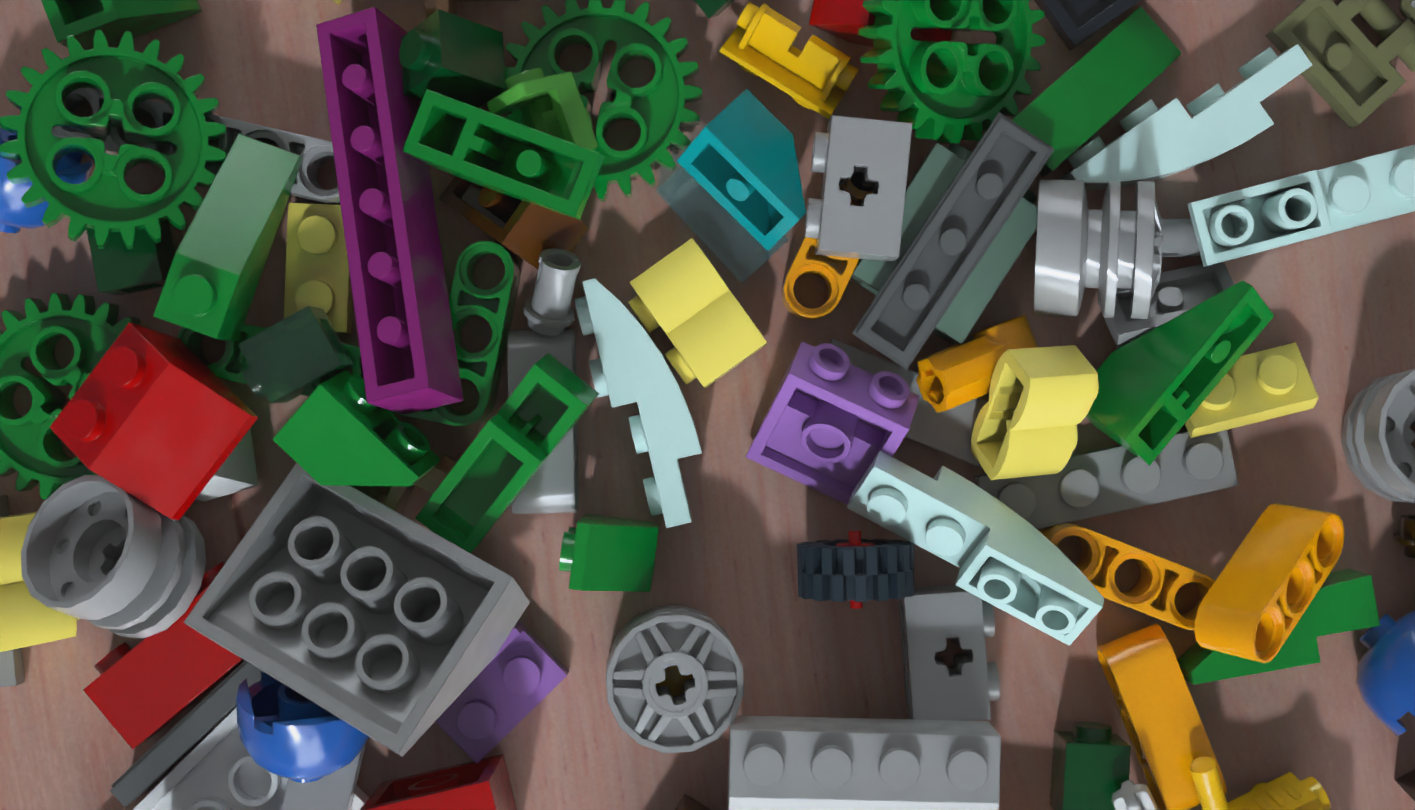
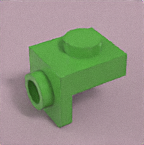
(547, 105)

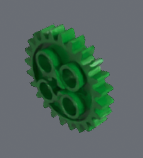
(962, 81)
(124, 82)
(654, 108)
(28, 441)

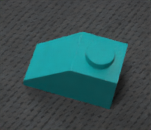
(749, 168)

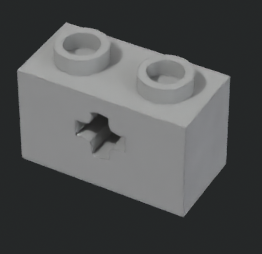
(882, 156)
(930, 686)

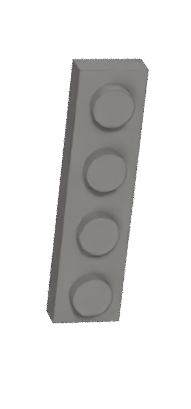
(1118, 481)

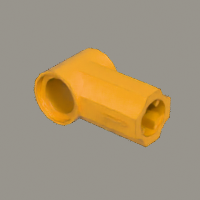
(967, 369)

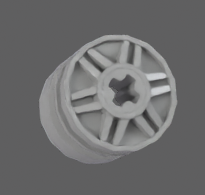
(1096, 248)
(1379, 437)
(112, 559)
(638, 661)

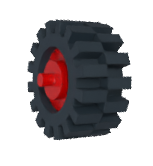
(855, 569)

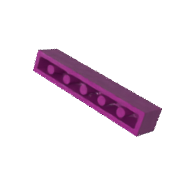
(387, 219)

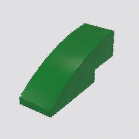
(1098, 86)
(507, 454)
(1341, 605)

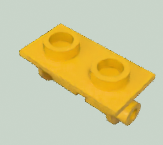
(764, 48)

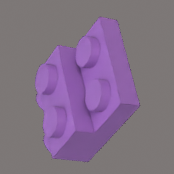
(832, 421)
(502, 693)

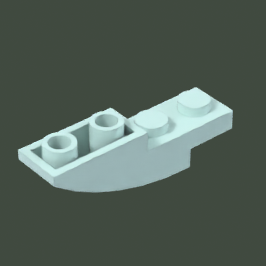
(1171, 141)
(1304, 206)
(636, 371)
(993, 546)

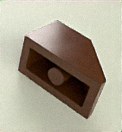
(514, 222)

